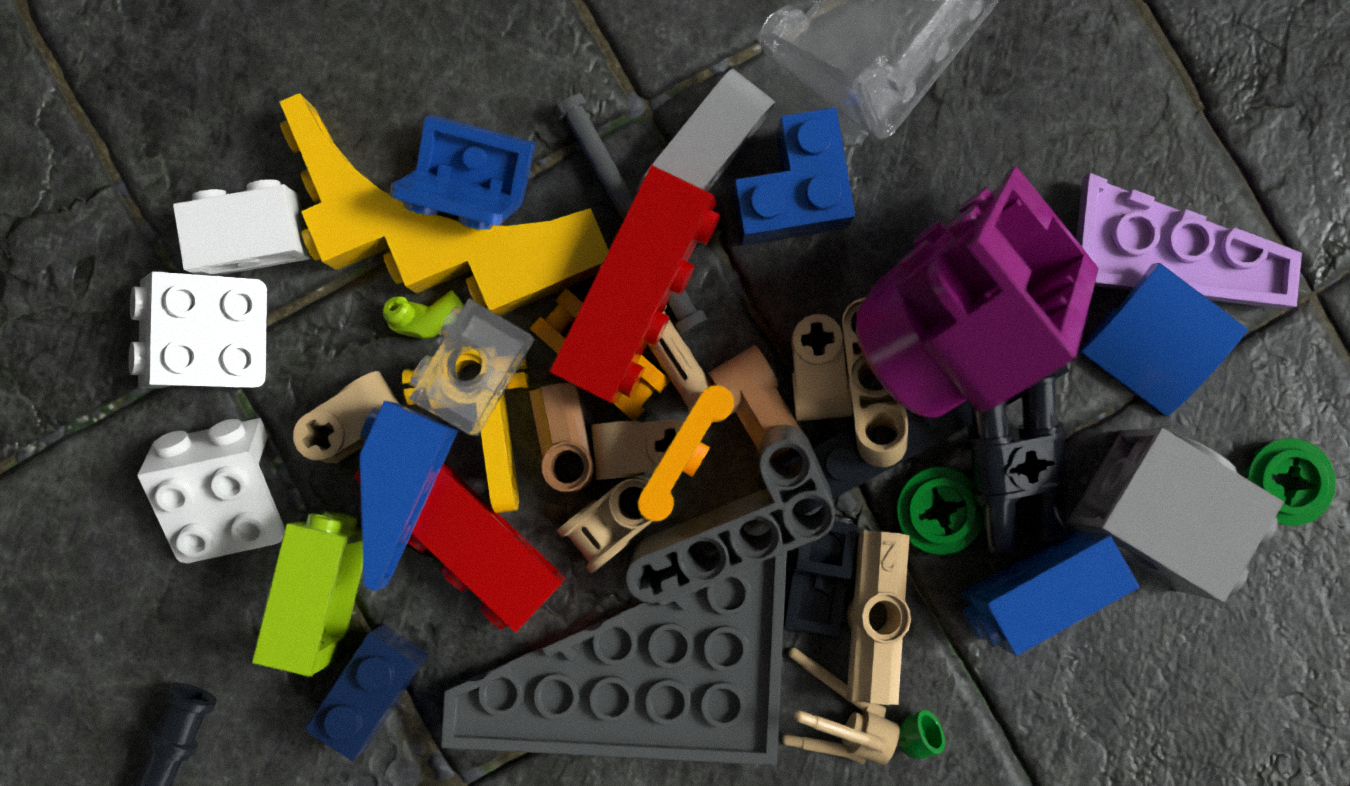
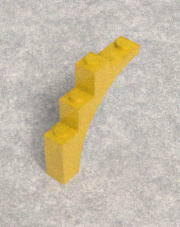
(359, 220)

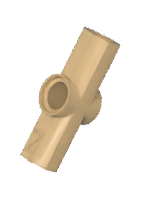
(877, 654)

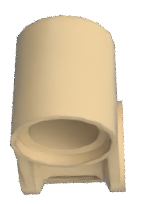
(820, 381)
(344, 415)
(629, 447)
(606, 523)

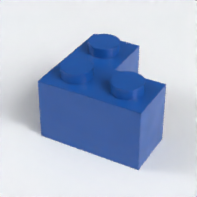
(810, 191)

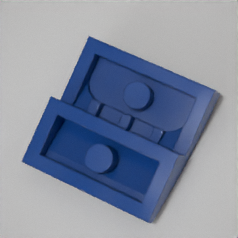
(1163, 340)

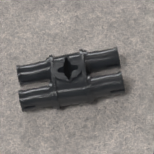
(1038, 475)

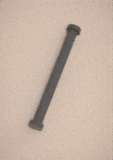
(573, 112)

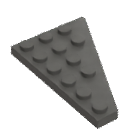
(646, 683)

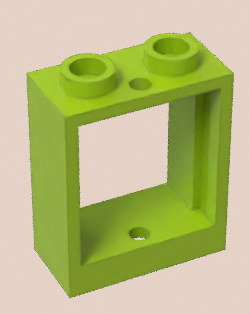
(311, 594)

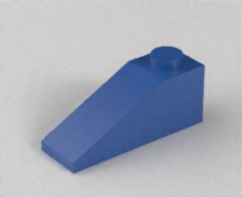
(397, 476)

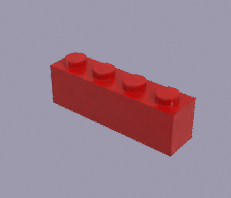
(635, 286)
(483, 552)

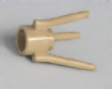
(863, 736)

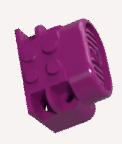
(979, 304)

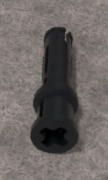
(175, 734)

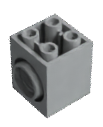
(1178, 512)

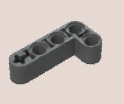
(723, 526)

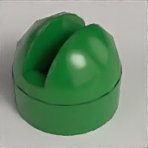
(921, 735)

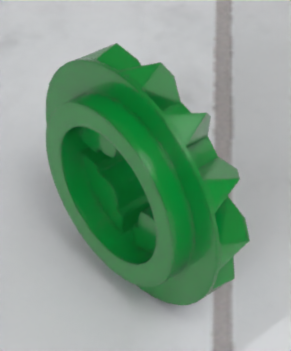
(1307, 465)
(962, 523)

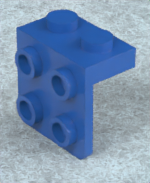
(467, 173)

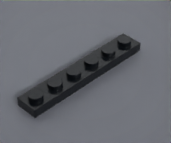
(847, 469)

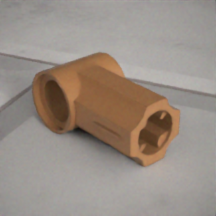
(754, 394)
(560, 432)

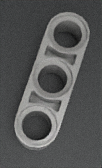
(716, 132)

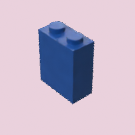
(1047, 591)

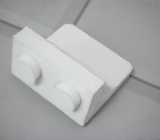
(198, 331)
(212, 490)

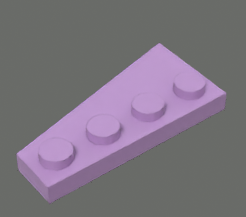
(1132, 231)

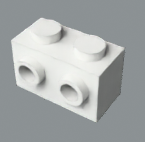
(241, 229)

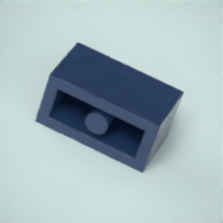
(366, 692)

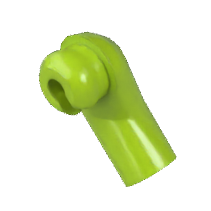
(418, 319)

